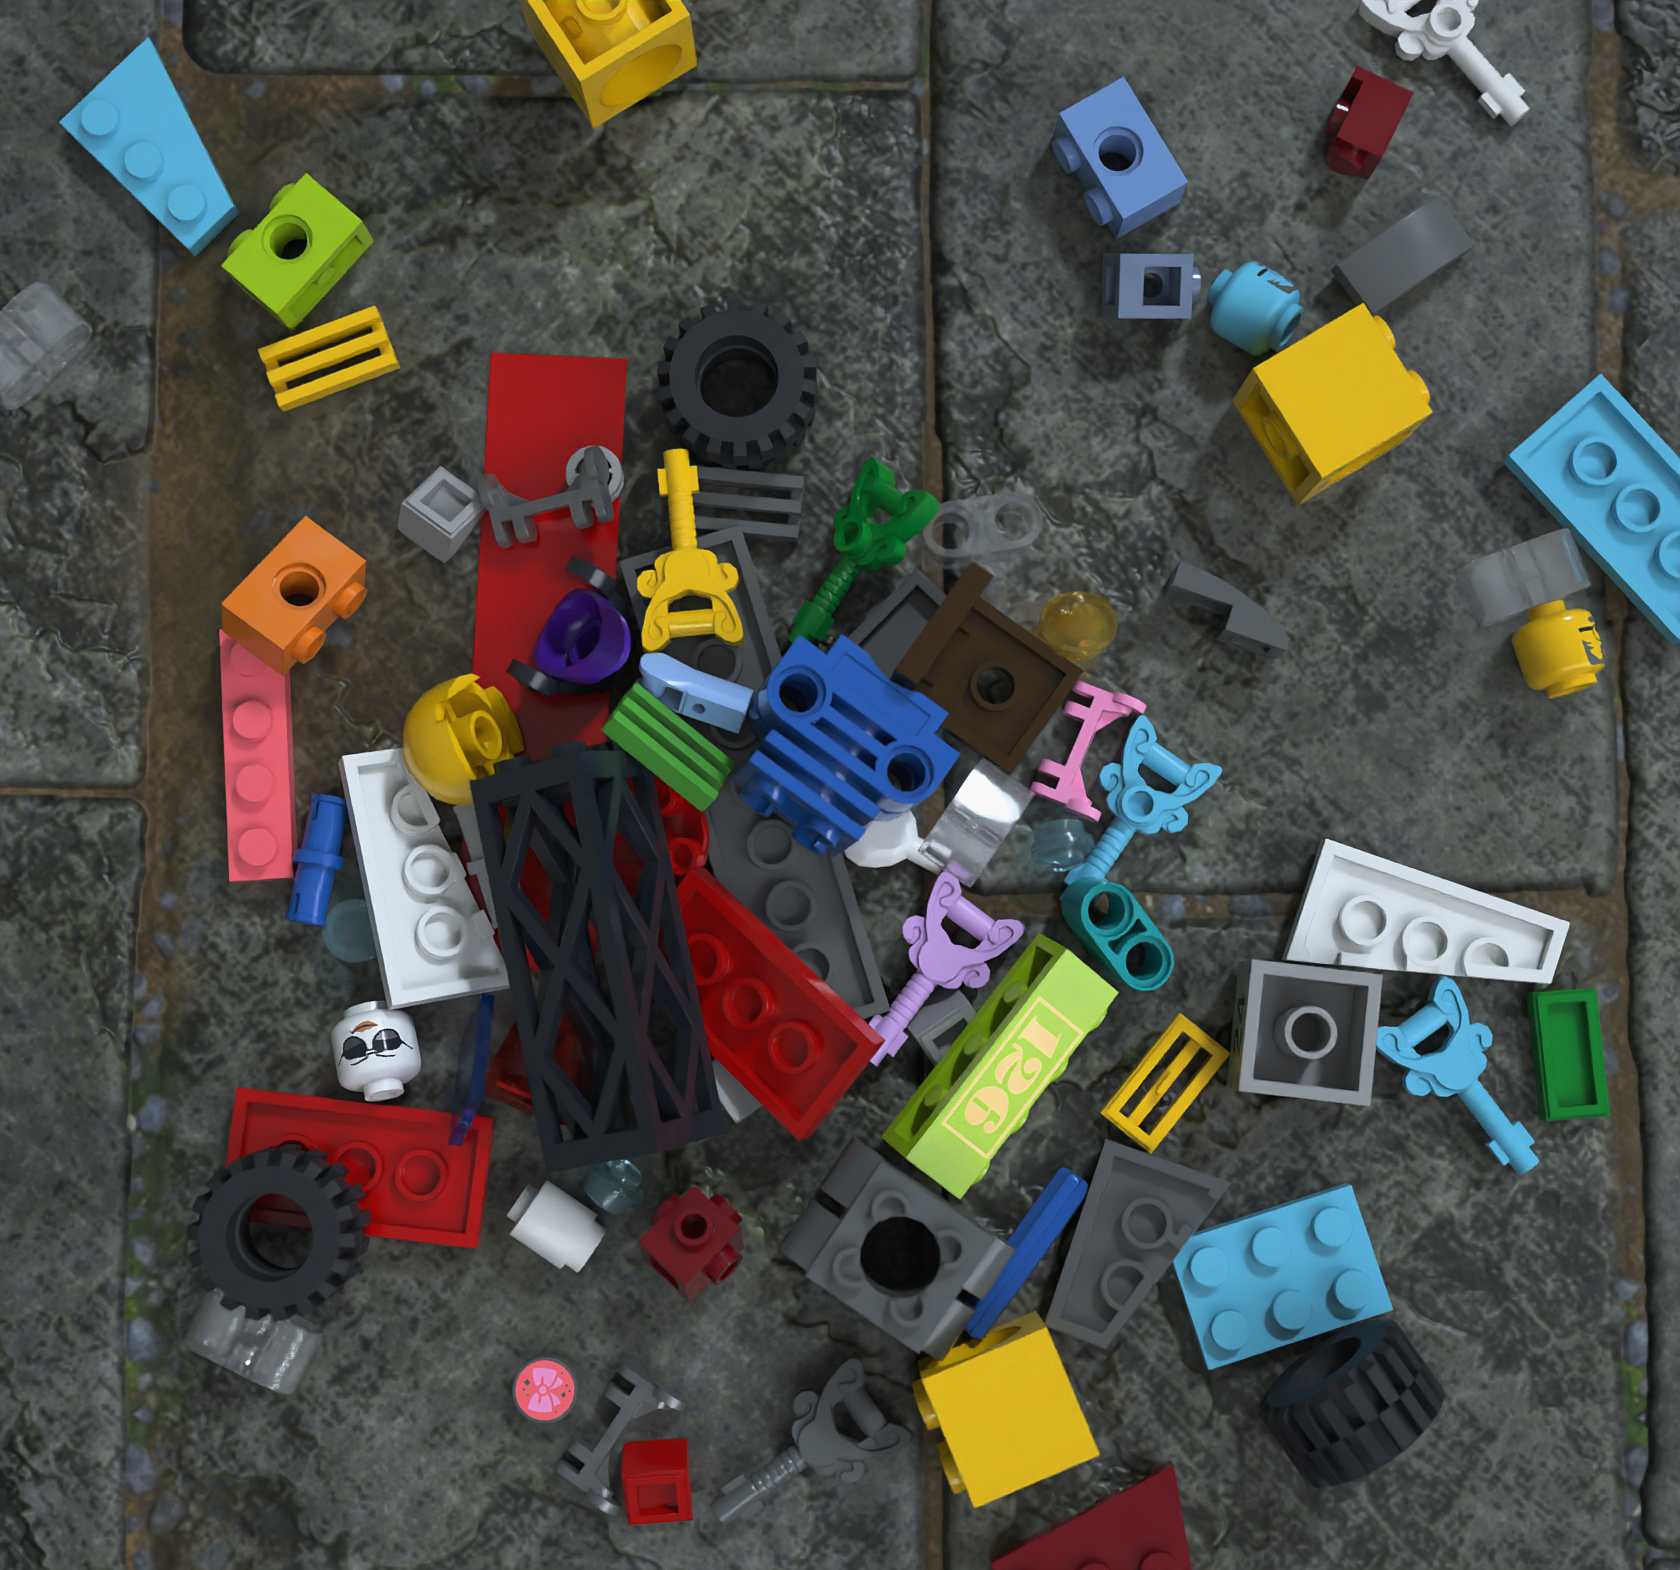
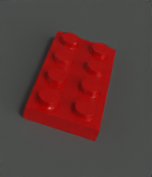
(768, 1010)
(396, 1152)

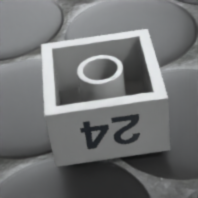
(1304, 1032)

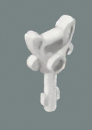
(1445, 33)

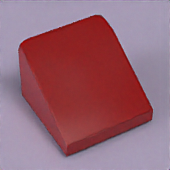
(657, 1481)

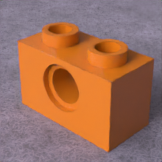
(302, 563)

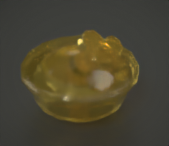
(1078, 625)

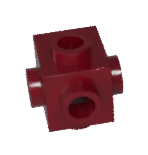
(693, 1242)

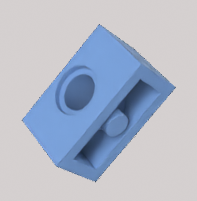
(1118, 124)

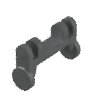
(587, 487)
(595, 1474)

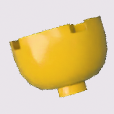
(457, 737)

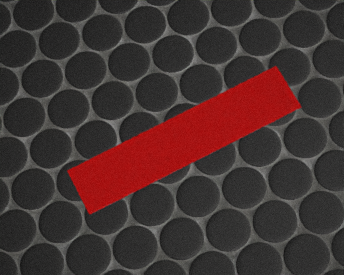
(535, 422)

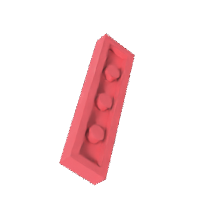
(257, 766)

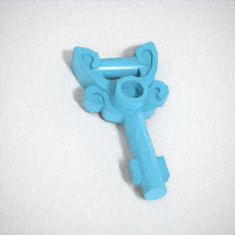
(1138, 805)
(1455, 1068)

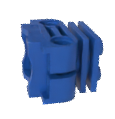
(833, 756)

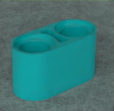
(1117, 933)

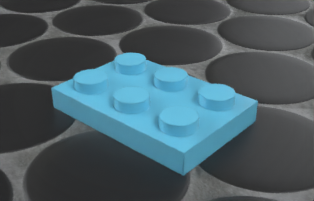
(1279, 1276)

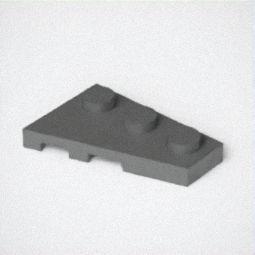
(1126, 1239)

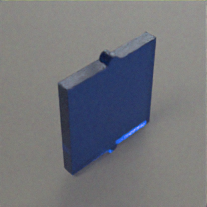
(471, 1070)

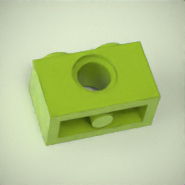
(296, 285)

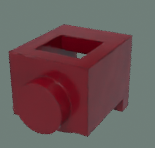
(1364, 123)

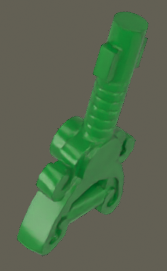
(864, 542)

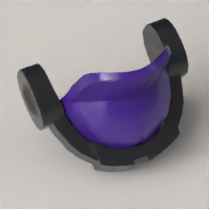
(582, 640)

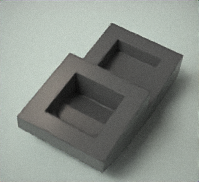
(1403, 256)
(1243, 620)

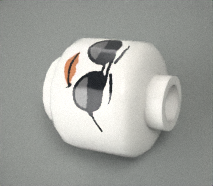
(375, 1050)

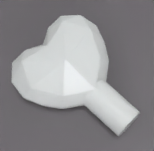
(890, 843)

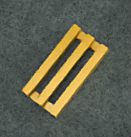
(322, 336)
(1130, 1124)

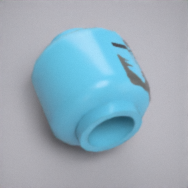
(1255, 308)

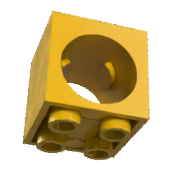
(612, 48)
(1332, 402)
(1003, 1411)

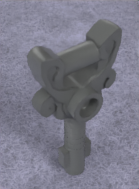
(819, 1442)

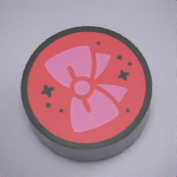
(546, 1388)

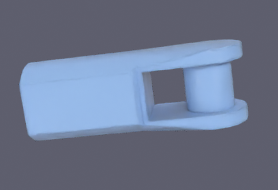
(694, 691)

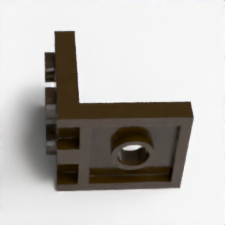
(976, 637)

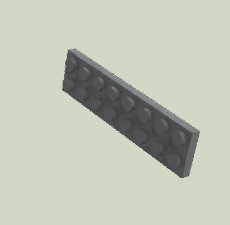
(787, 887)

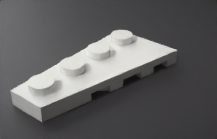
(419, 907)
(1405, 920)

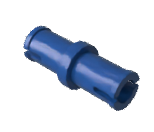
(318, 860)

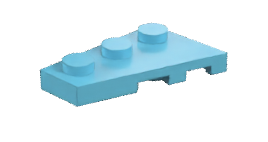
(150, 146)

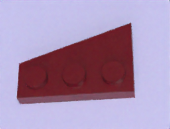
(1122, 1531)

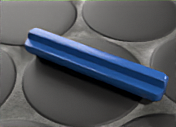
(1032, 1241)

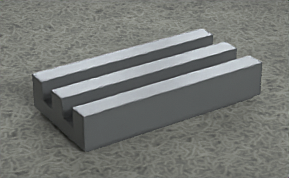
(751, 480)

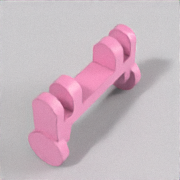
(1103, 710)

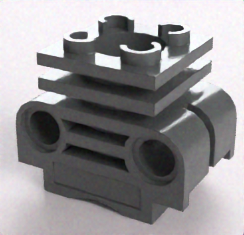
(925, 1309)

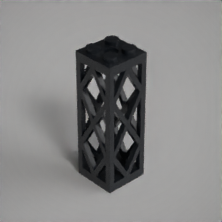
(591, 890)

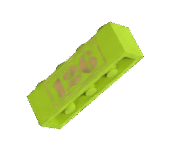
(1000, 1065)

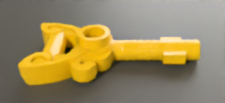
(686, 570)

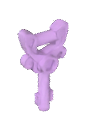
(940, 960)

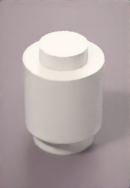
(555, 1226)

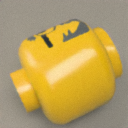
(1559, 649)

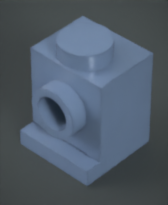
(1123, 286)

